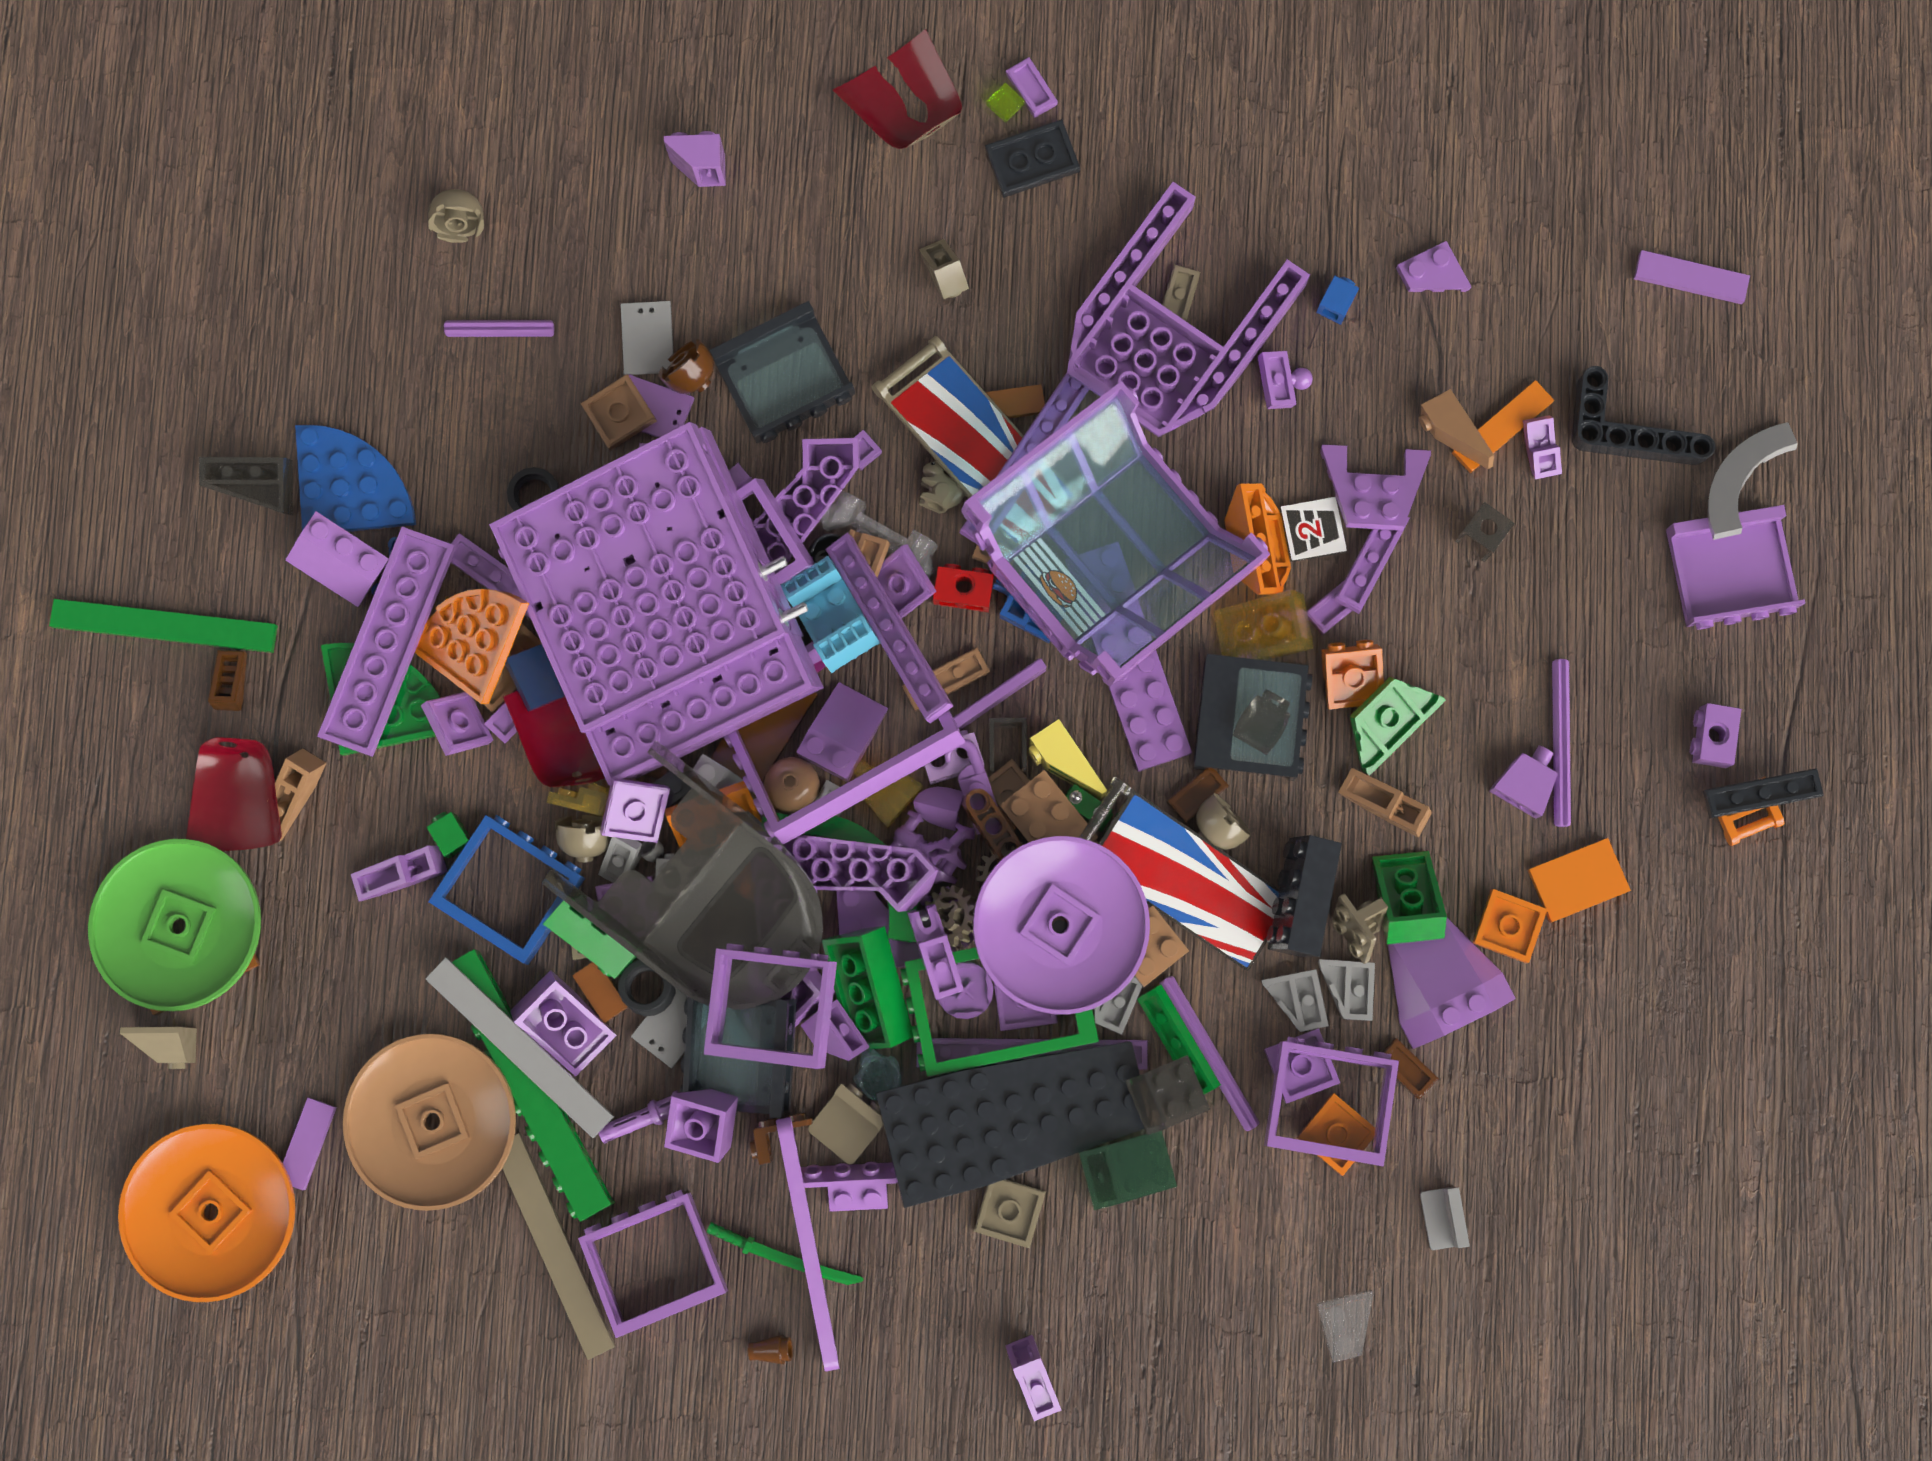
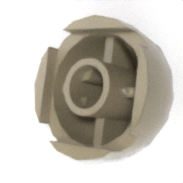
(455, 215)
(1220, 824)
(581, 837)

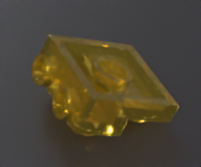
(587, 800)

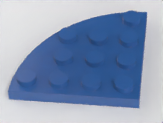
(349, 482)

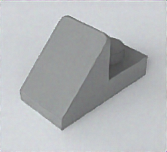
(620, 857)

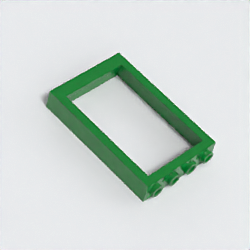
(922, 1034)

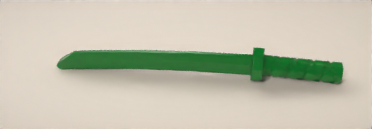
(777, 1256)

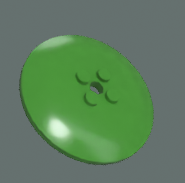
(135, 919)

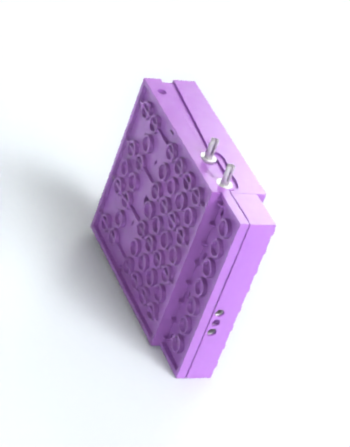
(657, 603)

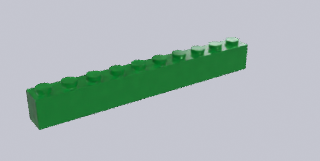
(545, 1119)

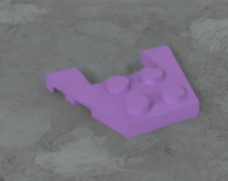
(1374, 499)

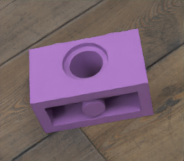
(1726, 723)

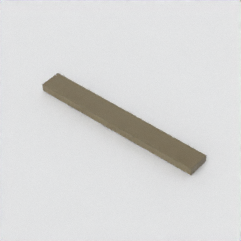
(556, 1251)

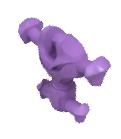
(942, 853)

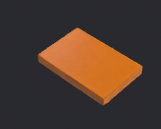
(1579, 880)

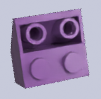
(698, 157)

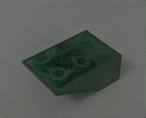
(1127, 1170)

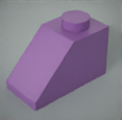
(843, 1037)

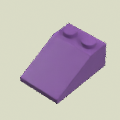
(842, 732)
(562, 1023)

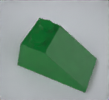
(1412, 897)

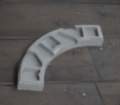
(1735, 471)

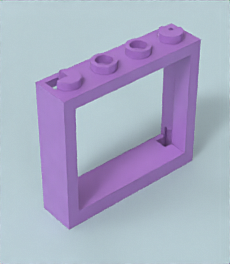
(802, 557)
(719, 998)
(1351, 1055)
(623, 1221)

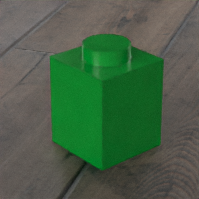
(448, 833)

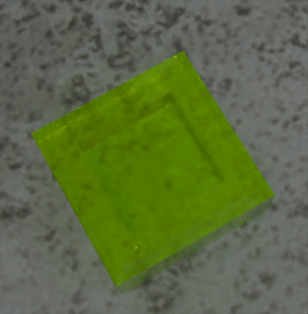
(1005, 102)

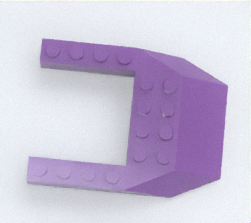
(1154, 351)

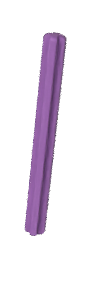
(1561, 742)
(1228, 1084)

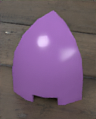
(939, 806)

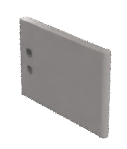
(646, 337)
(665, 1032)

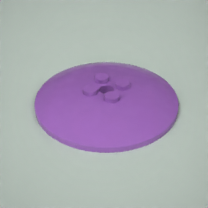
(1103, 934)

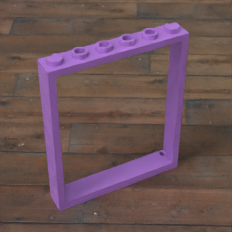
(853, 791)

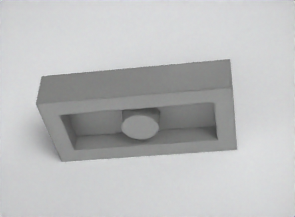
(1444, 1218)

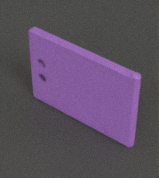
(664, 406)

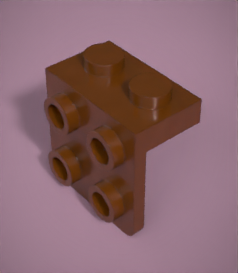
(761, 1146)

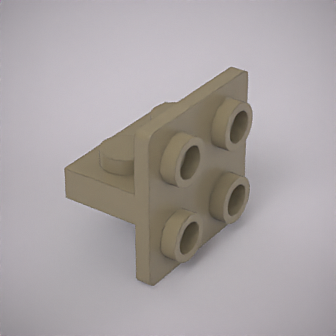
(1359, 925)

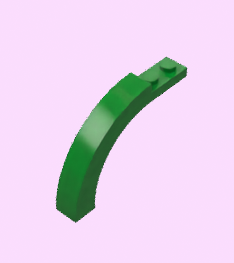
(844, 829)

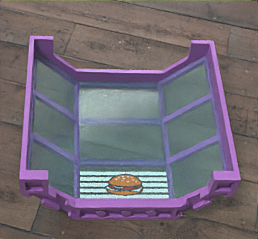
(1106, 540)

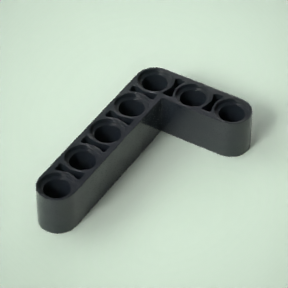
(1629, 433)

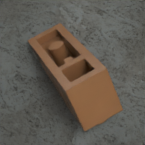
(1454, 428)
(295, 785)

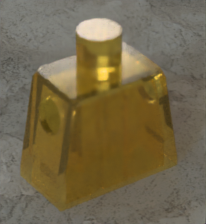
(891, 800)

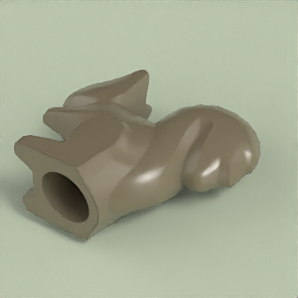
(942, 491)

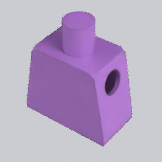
(1527, 782)

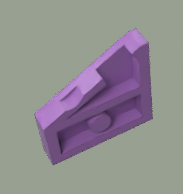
(1433, 271)

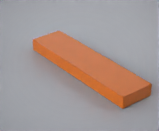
(1510, 420)

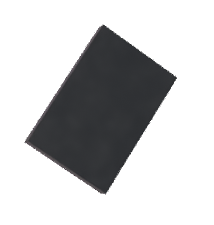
(1032, 158)

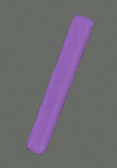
(499, 328)

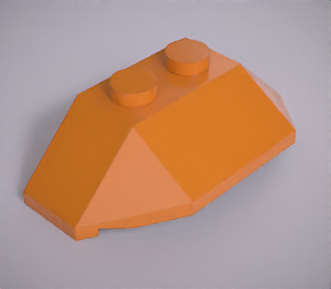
(1256, 513)

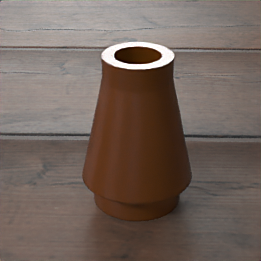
(772, 1350)

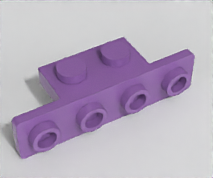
(852, 1185)

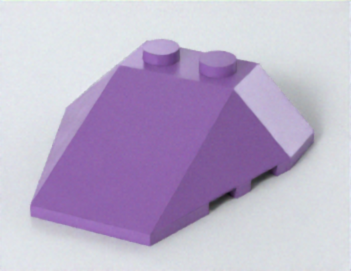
(1444, 985)

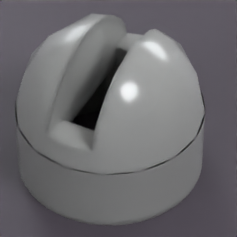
(651, 850)

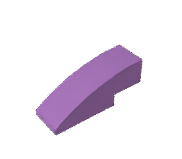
(399, 872)

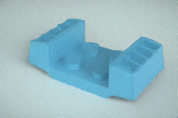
(832, 616)

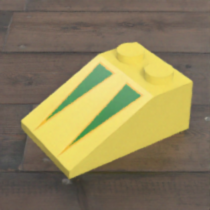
(1063, 758)

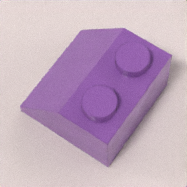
(701, 1123)

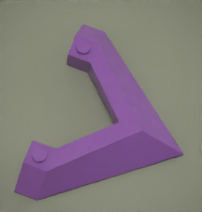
(825, 472)
(838, 864)

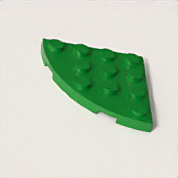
(407, 719)

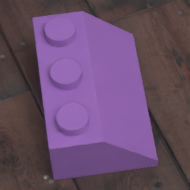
(337, 559)

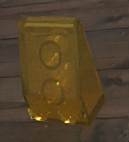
(1265, 627)

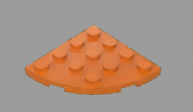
(472, 638)

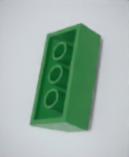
(870, 986)

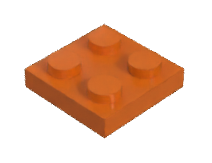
(1509, 926)
(1338, 1126)

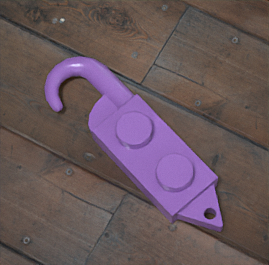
(972, 778)

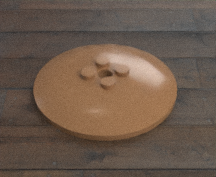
(389, 1129)

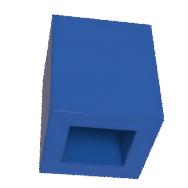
(1338, 299)

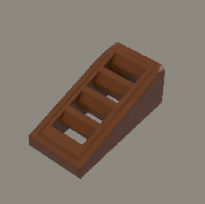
(218, 695)

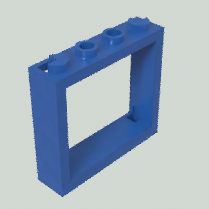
(524, 841)

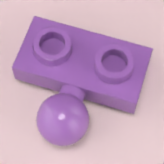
(1278, 380)

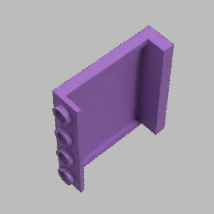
(1734, 573)

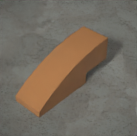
(1385, 802)

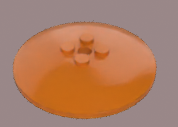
(166, 1221)

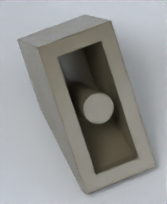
(944, 269)

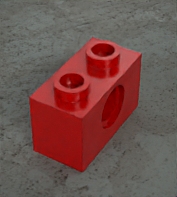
(976, 599)

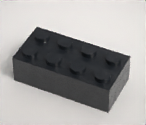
(1304, 896)

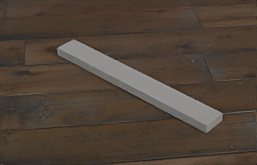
(519, 1047)

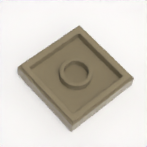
(1010, 1212)

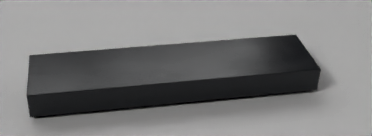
(1763, 793)

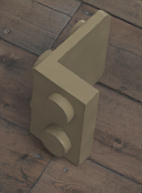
(847, 1123)

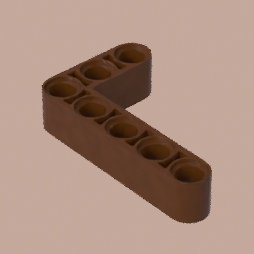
(980, 817)

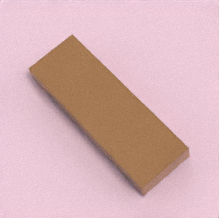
(957, 673)

